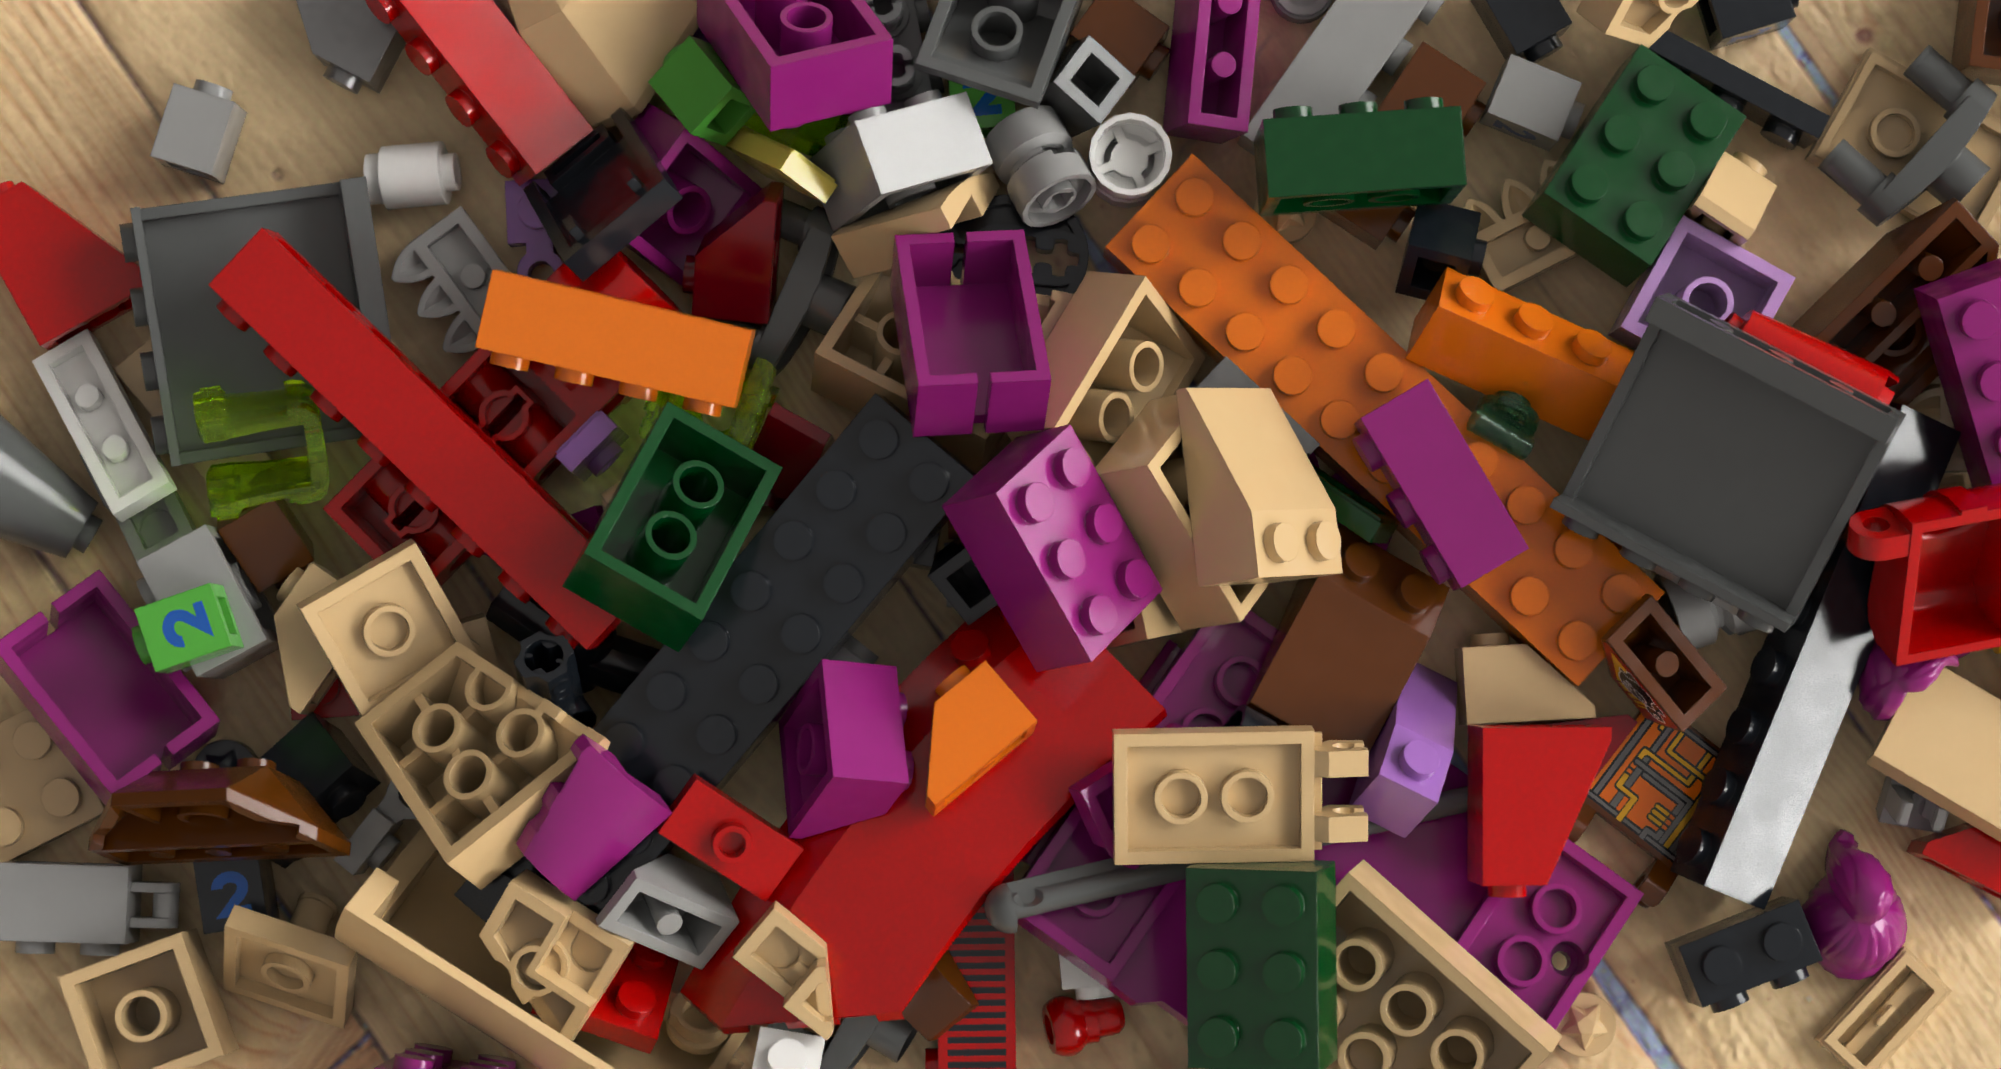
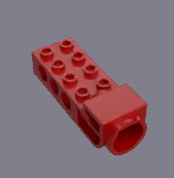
(518, 409)

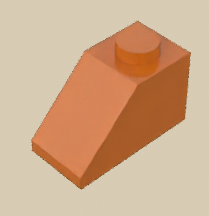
(971, 731)

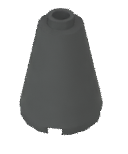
(40, 501)

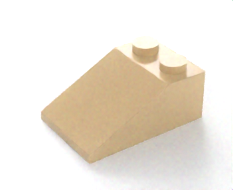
(1252, 492)

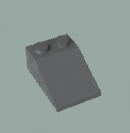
(999, 45)

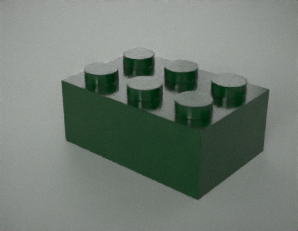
(1359, 157)
(1634, 166)
(673, 527)
(1261, 965)

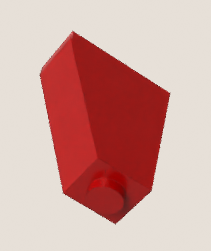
(59, 267)
(1526, 799)

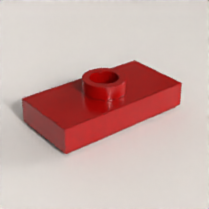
(730, 837)

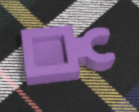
(526, 228)

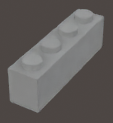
(1345, 57)

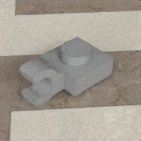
(374, 839)

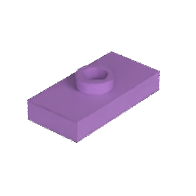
(592, 447)

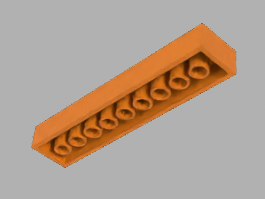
(1330, 364)

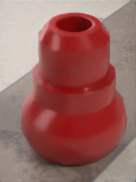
(1077, 1023)

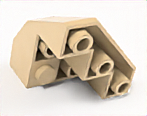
(604, 48)

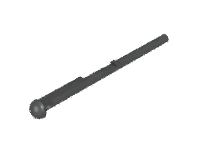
(1104, 879)

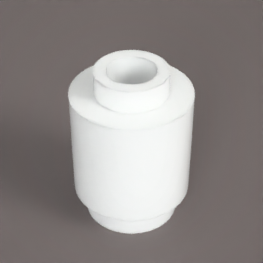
(412, 175)

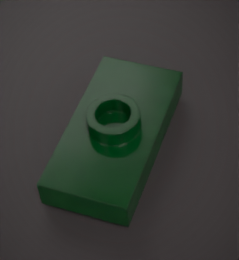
(1357, 512)

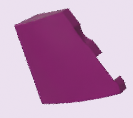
(590, 820)

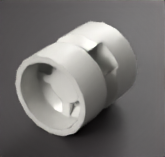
(1129, 159)

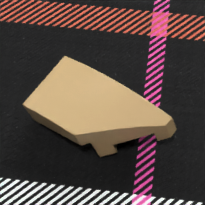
(792, 963)

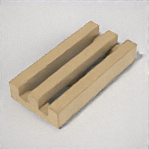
(1836, 1027)

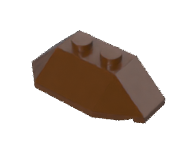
(1874, 302)
(215, 816)

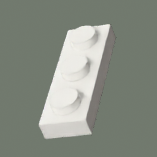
(104, 425)

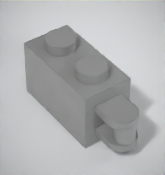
(80, 905)

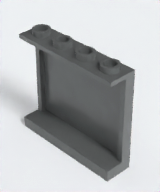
(192, 341)
(1727, 464)

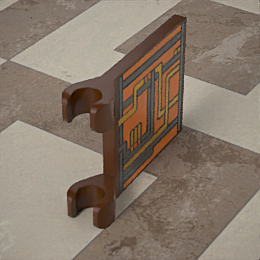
(1651, 796)

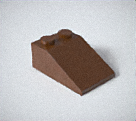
(1348, 644)

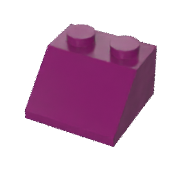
(709, 189)
(844, 747)

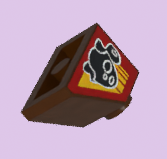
(1659, 667)

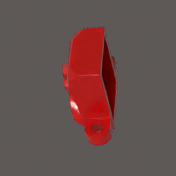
(1933, 572)

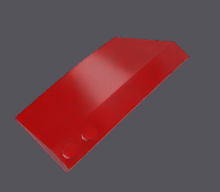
(907, 882)

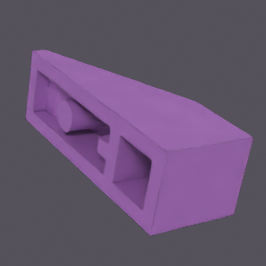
(1410, 754)

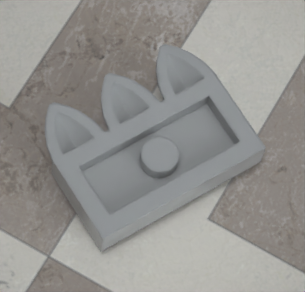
(461, 269)

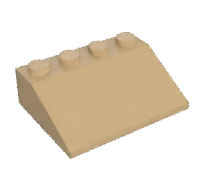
(1417, 994)

